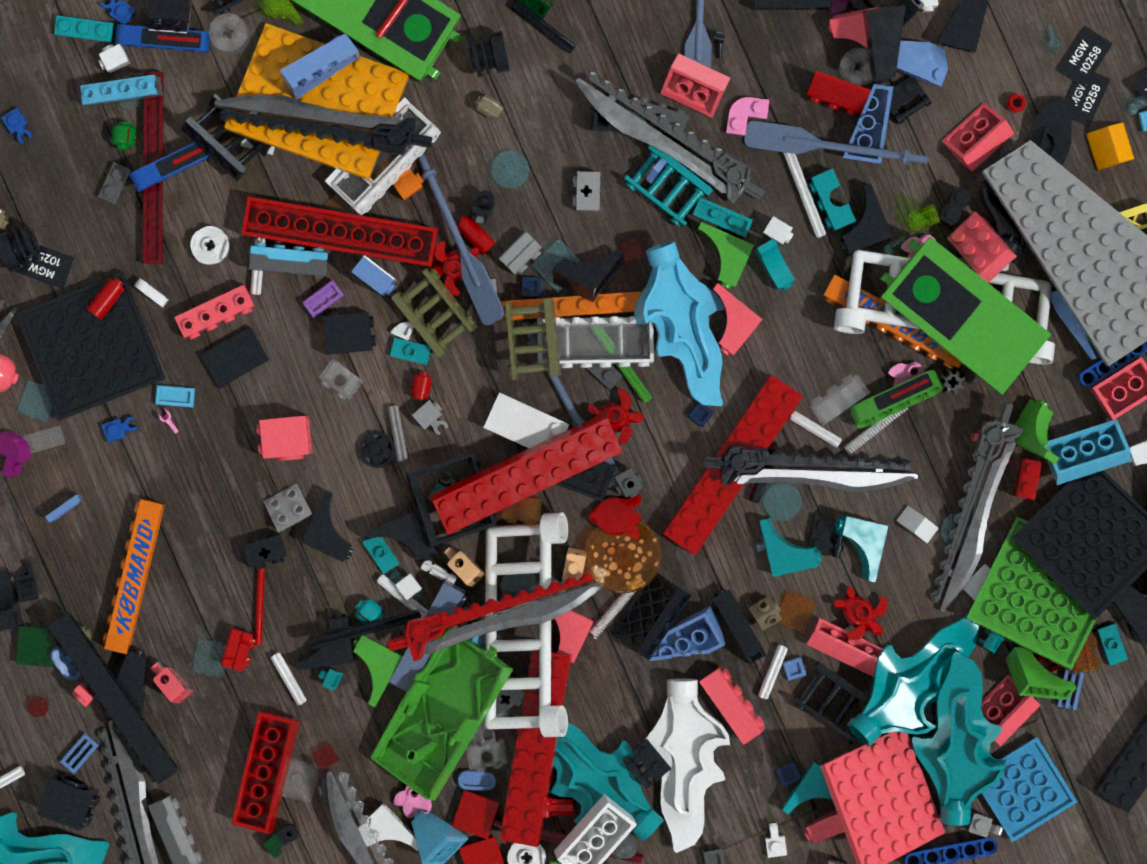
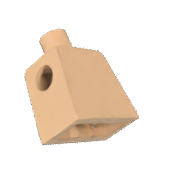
(574, 564)
(469, 572)

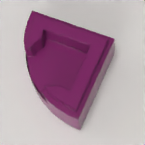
(838, 6)

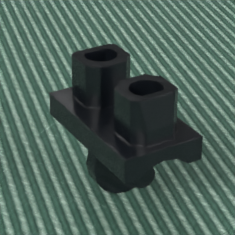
(483, 206)

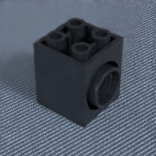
(68, 802)

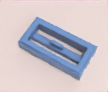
(64, 508)
(1077, 691)
(90, 740)

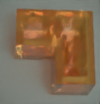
(524, 510)

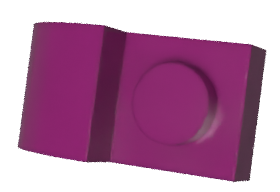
(16, 452)

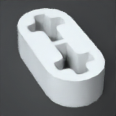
(151, 292)

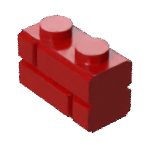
(1027, 478)
(237, 649)

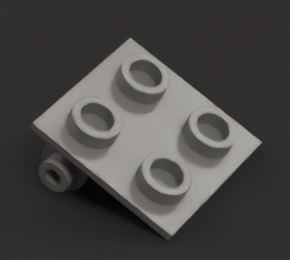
(287, 507)

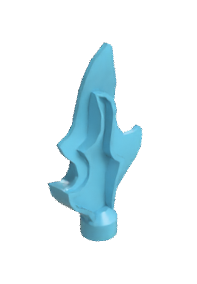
(681, 313)

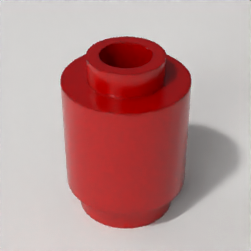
(421, 386)

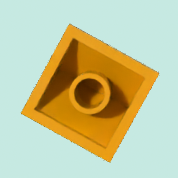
(1110, 146)

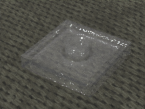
(301, 780)

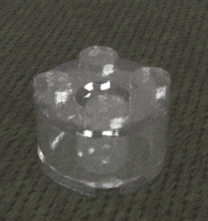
(219, 29)
(847, 64)

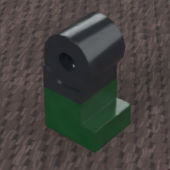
(280, 838)

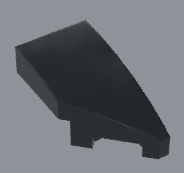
(27, 585)

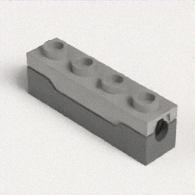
(173, 831)

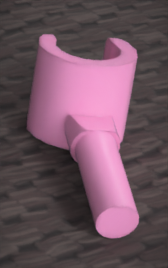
(166, 418)

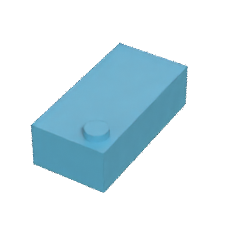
(1089, 451)

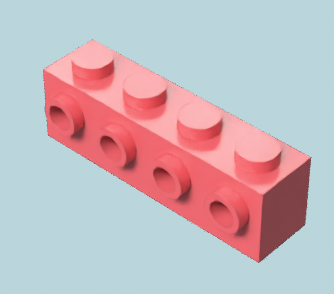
(214, 312)
(833, 642)
(732, 704)

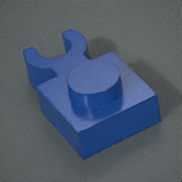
(120, 11)
(15, 123)
(116, 429)

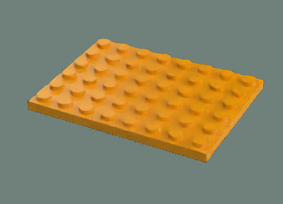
(358, 89)

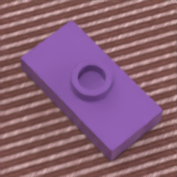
(323, 298)

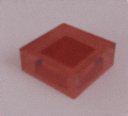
(631, 250)
(326, 756)

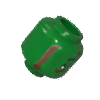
(123, 135)

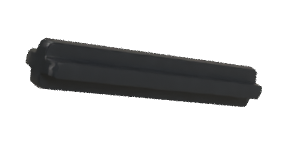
(543, 26)

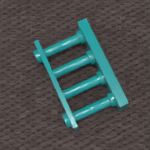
(685, 178)

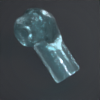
(1135, 104)

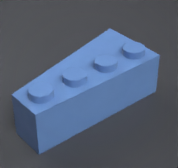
(319, 65)
(872, 123)

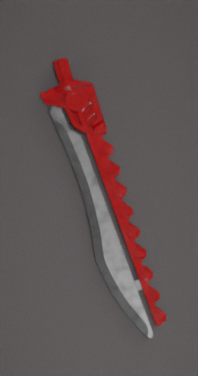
(433, 627)

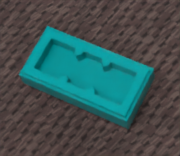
(410, 351)
(381, 553)
(1112, 644)

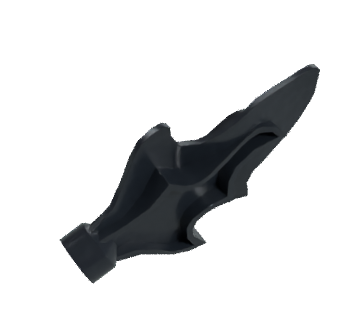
(1053, 135)

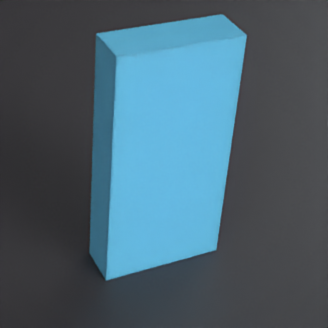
(175, 396)

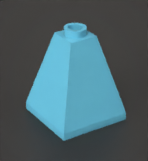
(435, 838)

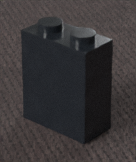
(348, 333)

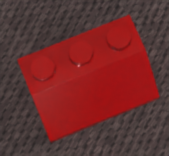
(837, 93)

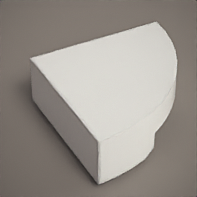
(403, 330)

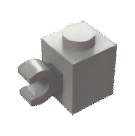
(428, 415)
(982, 825)

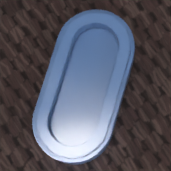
(63, 664)
(476, 780)

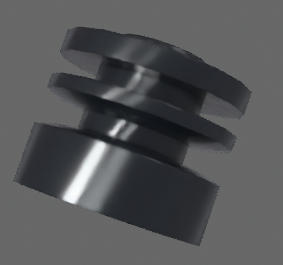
(489, 54)
(19, 247)

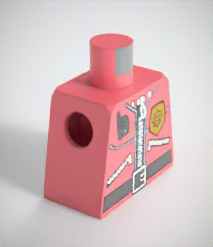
(176, 689)

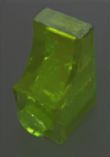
(282, 9)
(923, 218)

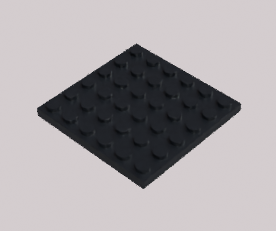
(89, 358)
(1089, 541)

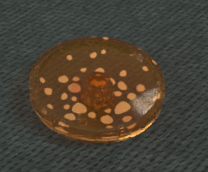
(623, 563)

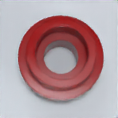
(1022, 102)

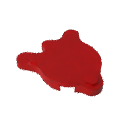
(617, 516)

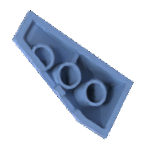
(923, 62)
(1073, 325)
(692, 636)

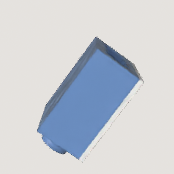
(375, 276)

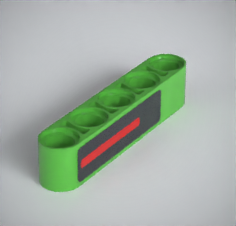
(896, 399)

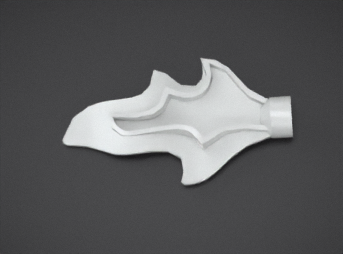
(686, 741)

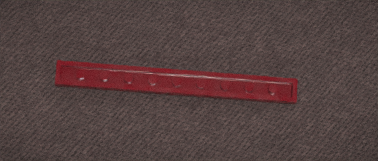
(153, 196)

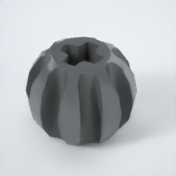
(948, 376)

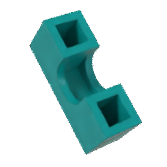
(836, 216)

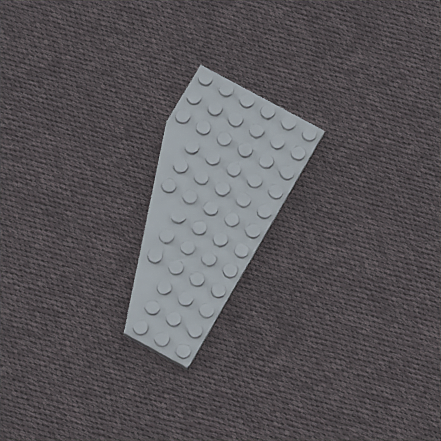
(1082, 244)

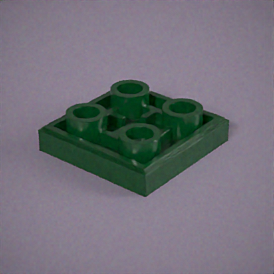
(35, 646)

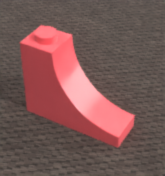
(849, 26)
(739, 321)
(573, 632)
(824, 827)

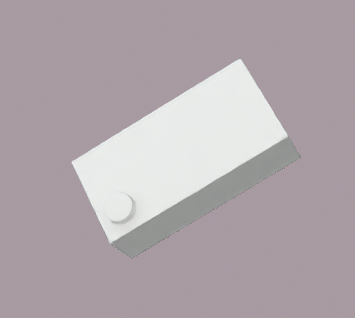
(522, 422)
(596, 834)

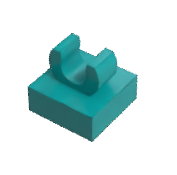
(992, 642)
(330, 678)

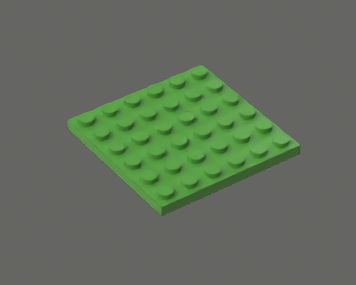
(1030, 607)

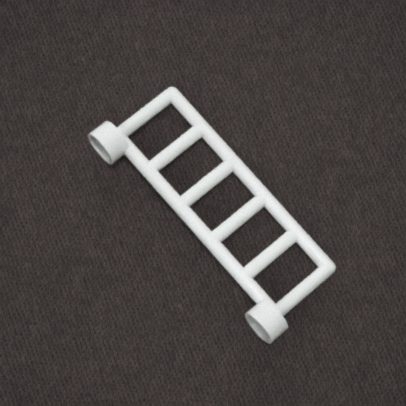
(853, 319)
(552, 530)

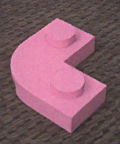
(743, 109)

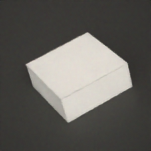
(408, 586)

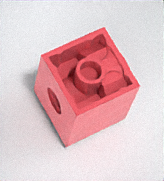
(285, 438)

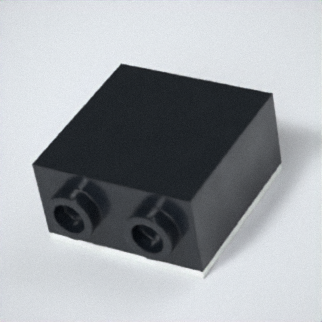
(169, 15)

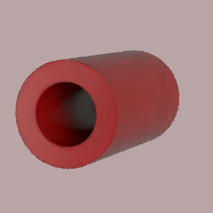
(475, 234)
(106, 297)

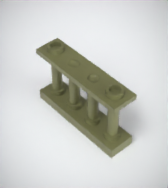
(415, 315)
(550, 347)

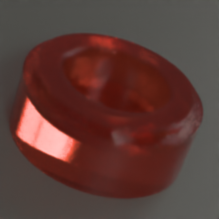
(38, 707)

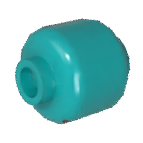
(368, 611)

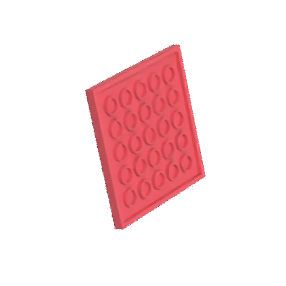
(882, 799)

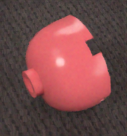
(7, 373)

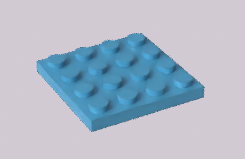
(1028, 790)

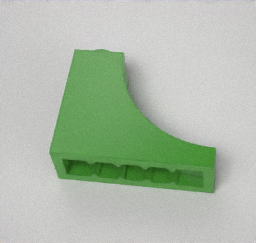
(732, 254)
(1035, 424)
(380, 662)
(1033, 679)

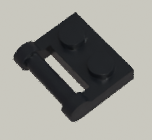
(903, 93)

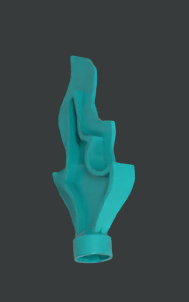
(911, 684)
(960, 748)
(590, 774)
(46, 849)

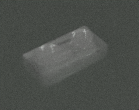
(45, 439)

